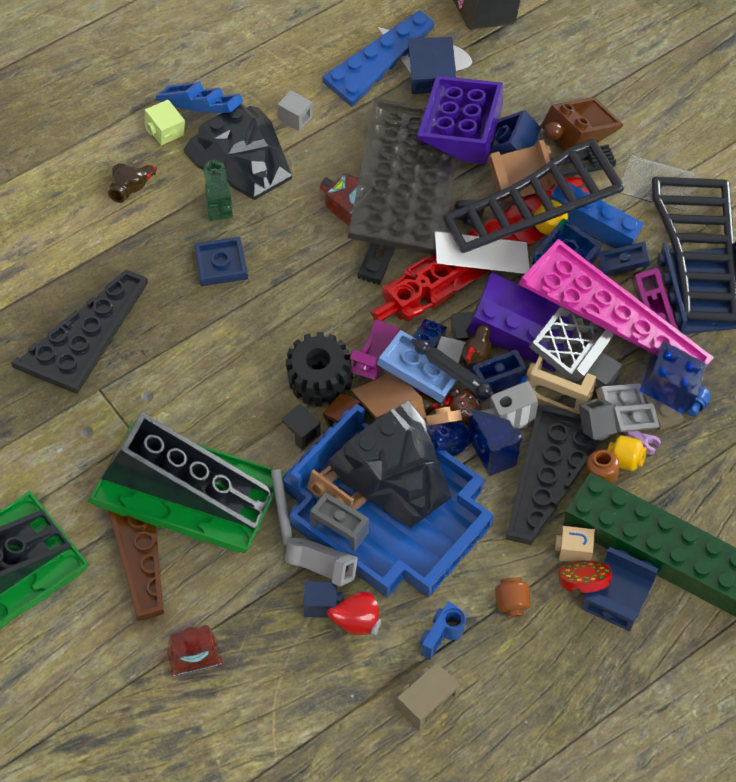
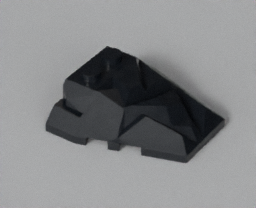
(245, 146)
(394, 466)

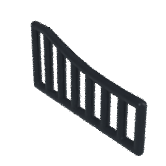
(533, 180)
(683, 257)

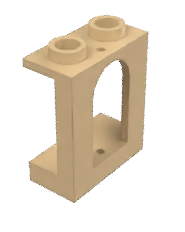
(581, 393)

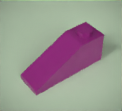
(653, 294)

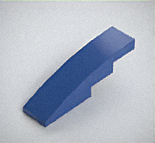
(195, 98)

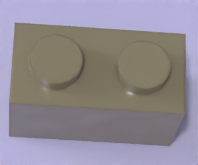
(427, 695)

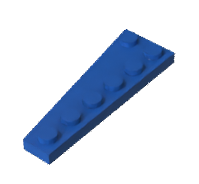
(359, 72)

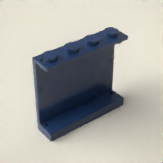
(671, 279)

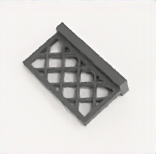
(588, 349)

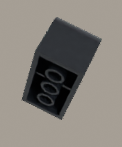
(487, 13)

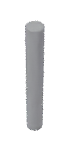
(281, 505)

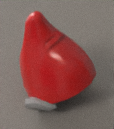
(357, 614)

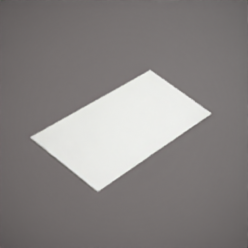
(498, 255)

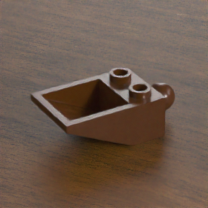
(579, 121)

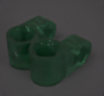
(217, 191)

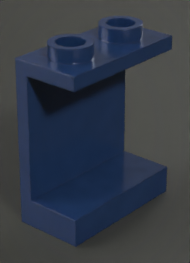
(430, 59)
(626, 593)

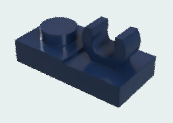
(624, 259)

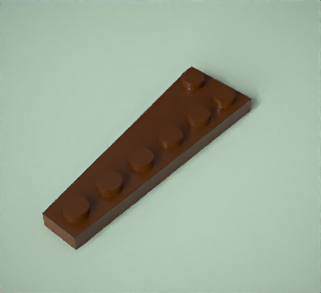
(141, 564)

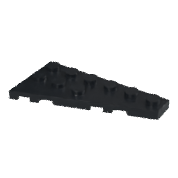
(81, 339)
(551, 466)

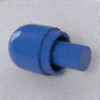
(700, 402)

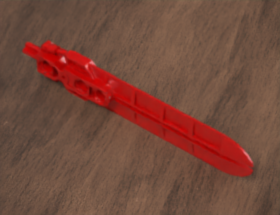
(423, 280)

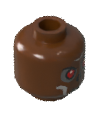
(465, 402)

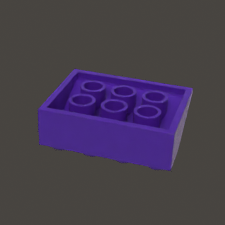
(462, 117)
(515, 317)

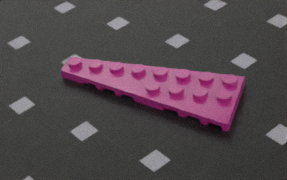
(586, 291)

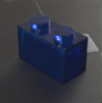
(501, 371)

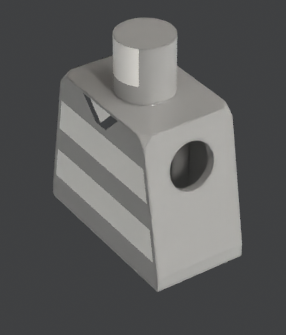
(515, 404)

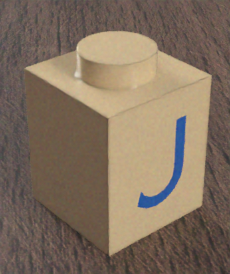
(575, 544)

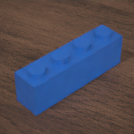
(601, 220)

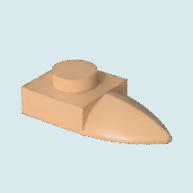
(443, 415)

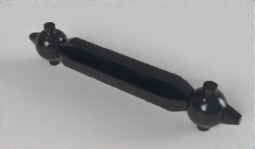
(452, 368)

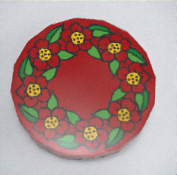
(586, 575)

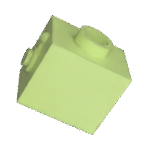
(164, 122)

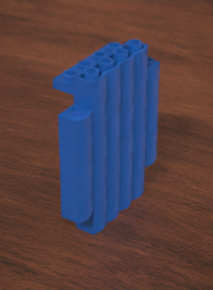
(391, 549)

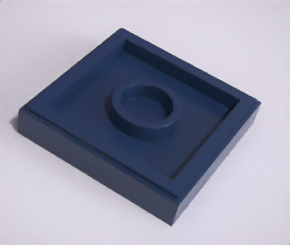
(220, 261)

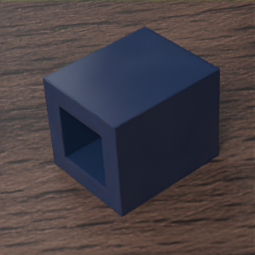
(320, 598)

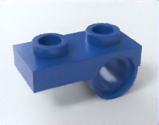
(432, 638)

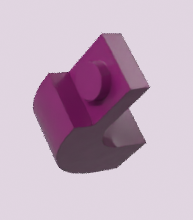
(379, 339)

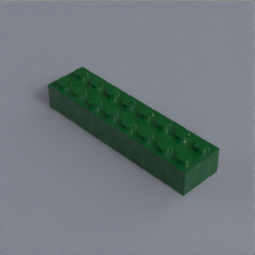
(648, 533)

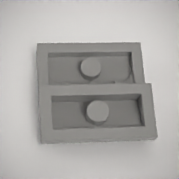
(629, 407)

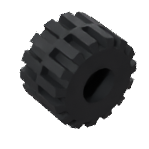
(319, 368)

